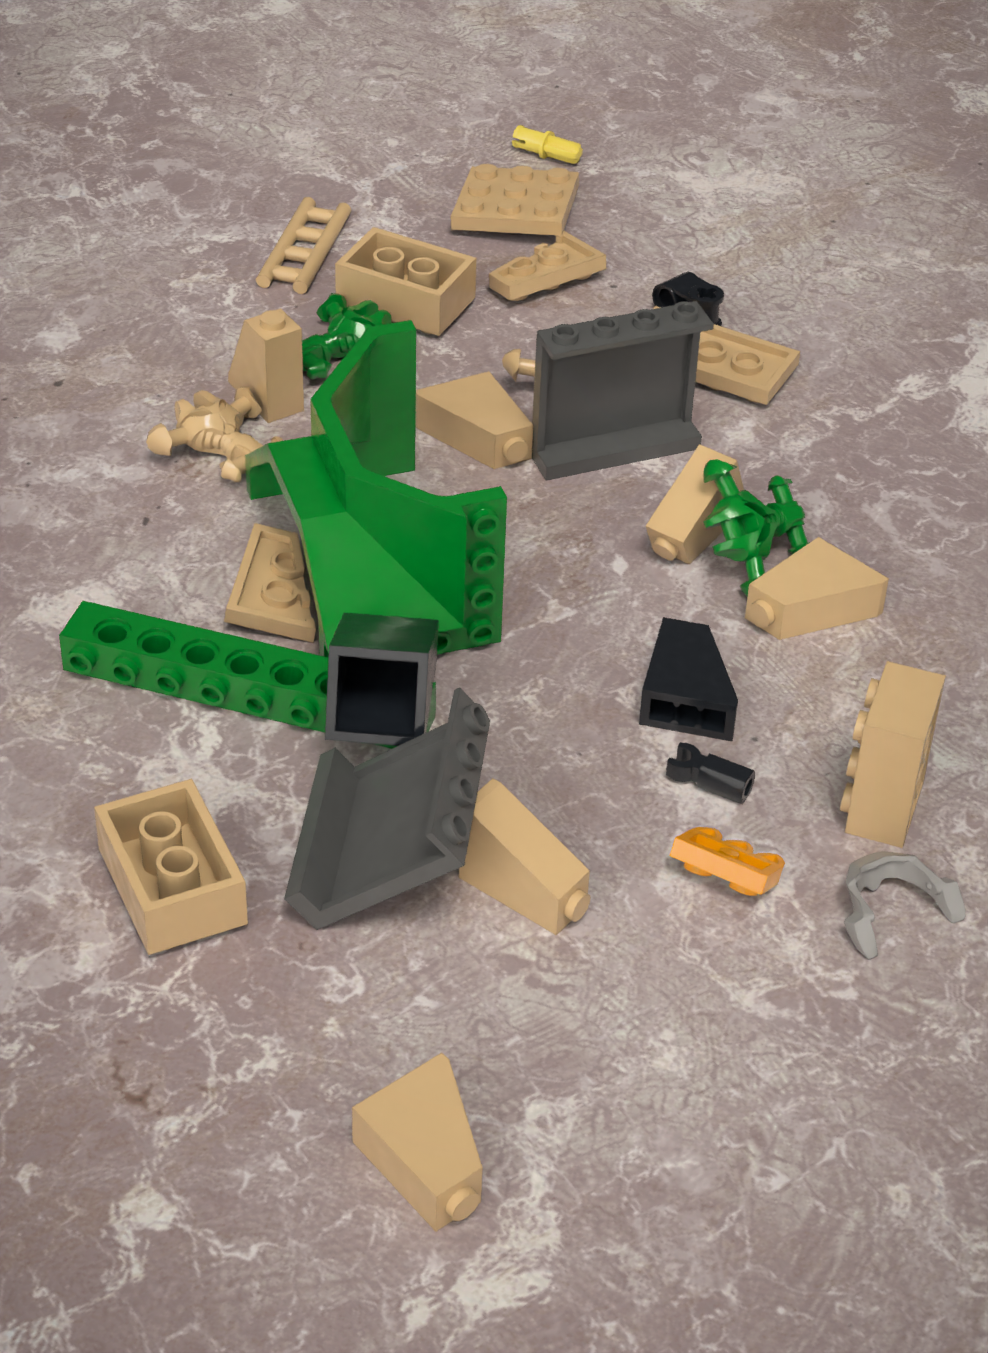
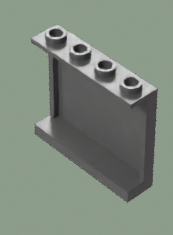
(616, 389)
(389, 818)

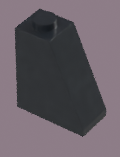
(688, 683)

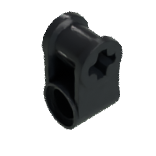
(690, 288)

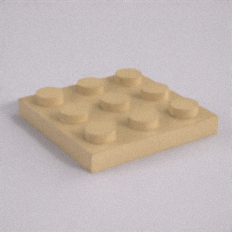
(515, 200)

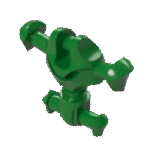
(344, 330)
(751, 524)

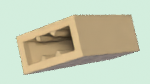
(270, 364)
(476, 420)
(678, 523)
(815, 592)
(523, 862)
(423, 1142)

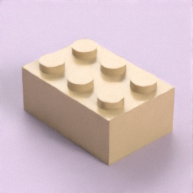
(407, 279)
(892, 753)
(171, 866)

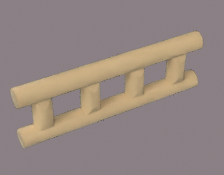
(313, 257)

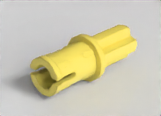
(547, 145)

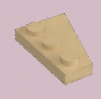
(547, 268)
(271, 586)

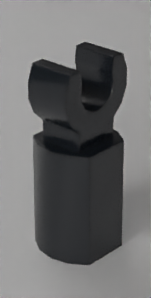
(711, 773)

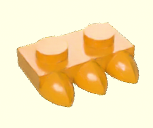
(730, 859)

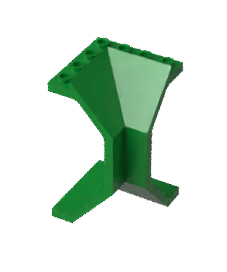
(370, 537)

